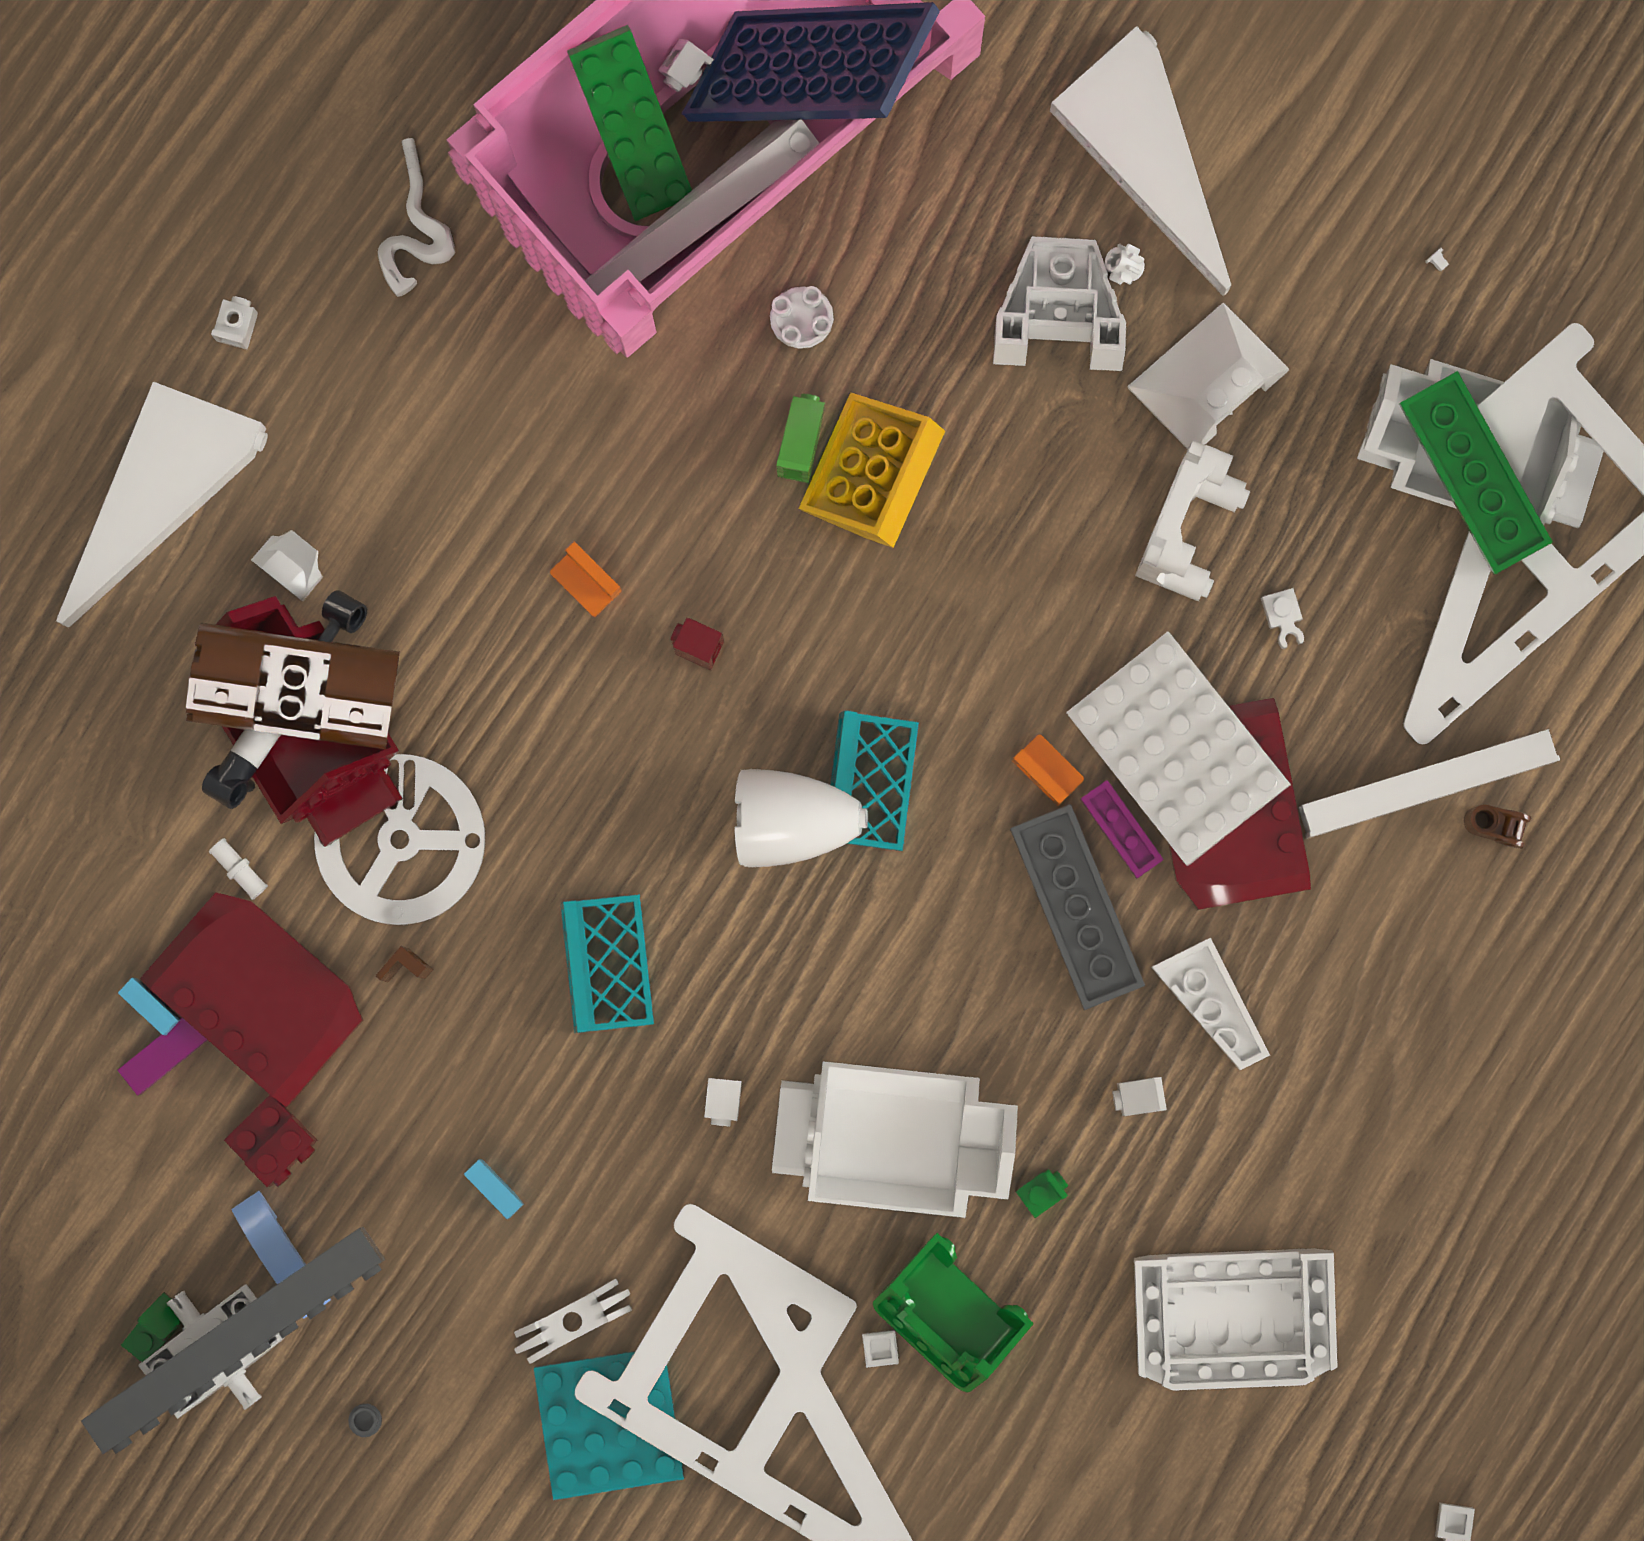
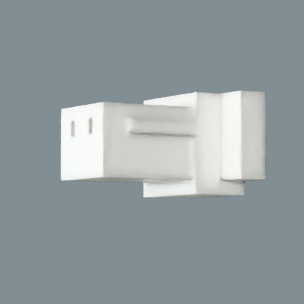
(1438, 260)

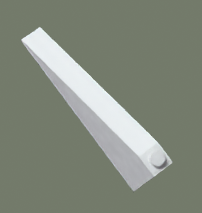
(1133, 130)
(711, 201)
(169, 470)

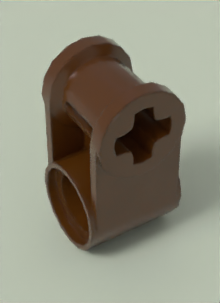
(1503, 825)

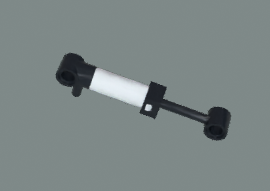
(232, 779)

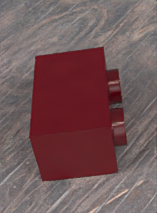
(697, 643)

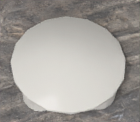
(801, 317)

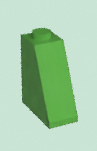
(800, 438)

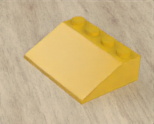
(872, 469)

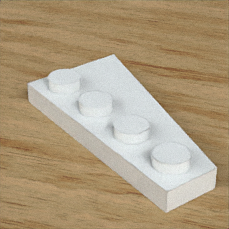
(1209, 994)

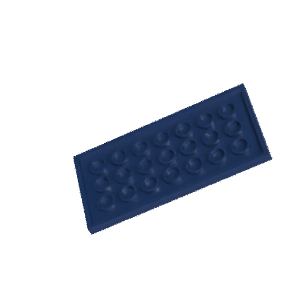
(811, 63)

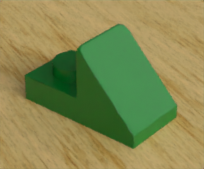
(153, 1329)

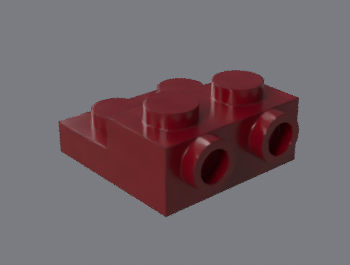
(271, 1142)

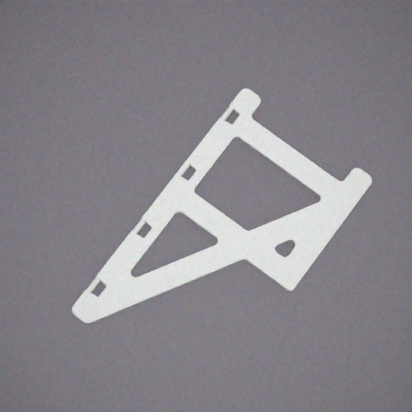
(1514, 419)
(766, 1288)

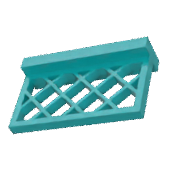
(844, 770)
(578, 966)

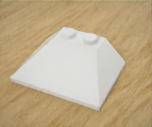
(1207, 376)

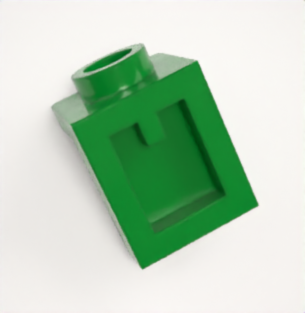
(1042, 1192)

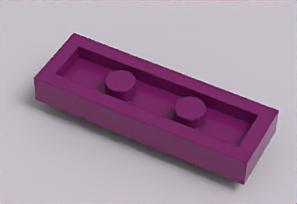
(1121, 829)

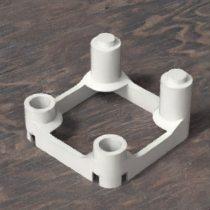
(1166, 556)

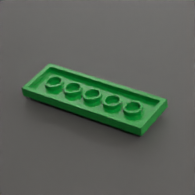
(630, 122)
(1475, 473)

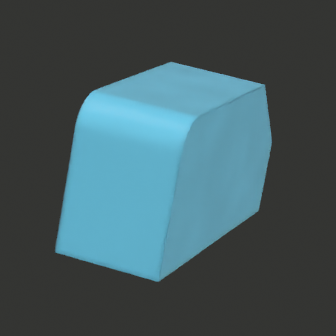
(149, 1005)
(493, 1188)

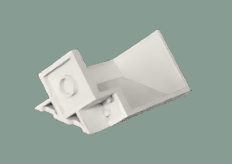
(1557, 472)
(894, 1139)

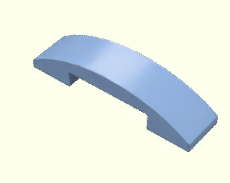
(268, 1238)

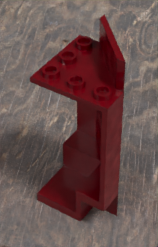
(312, 778)

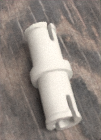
(238, 868)

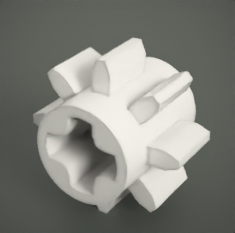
(1124, 264)

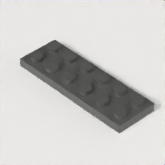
(1077, 907)

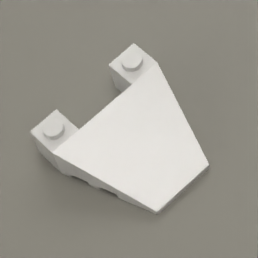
(1061, 296)

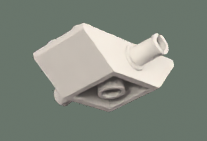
(197, 1326)

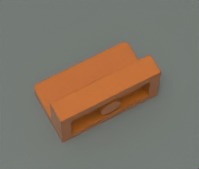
(585, 580)
(1048, 769)

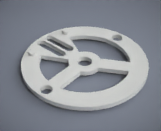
(364, 898)

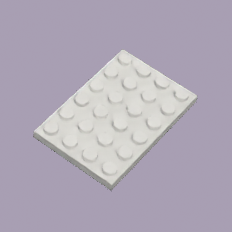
(1178, 748)

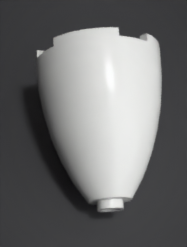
(791, 818)

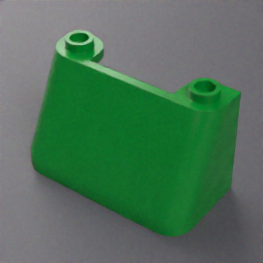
(950, 1316)

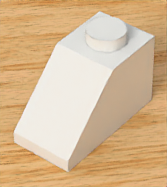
(1139, 1096)

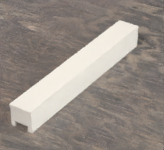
(1428, 783)

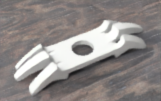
(591, 1315)

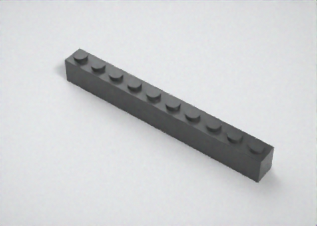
(233, 1340)

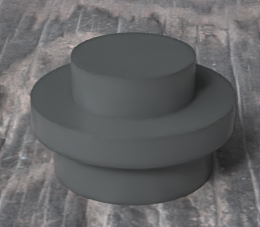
(365, 1420)

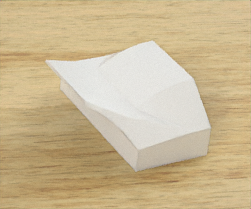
(290, 563)

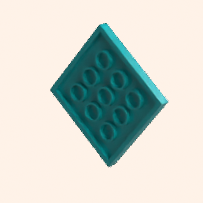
(590, 1450)

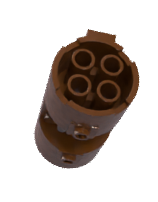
(292, 686)

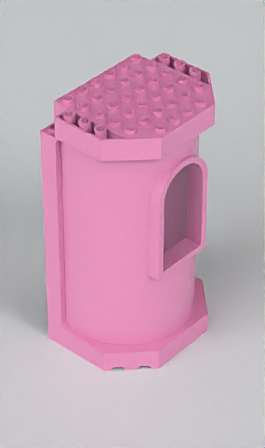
(544, 162)

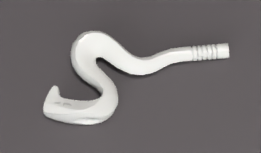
(436, 253)

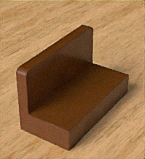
(406, 958)

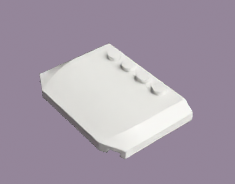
(1235, 1318)

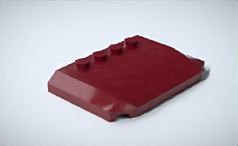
(1265, 851)
(255, 995)

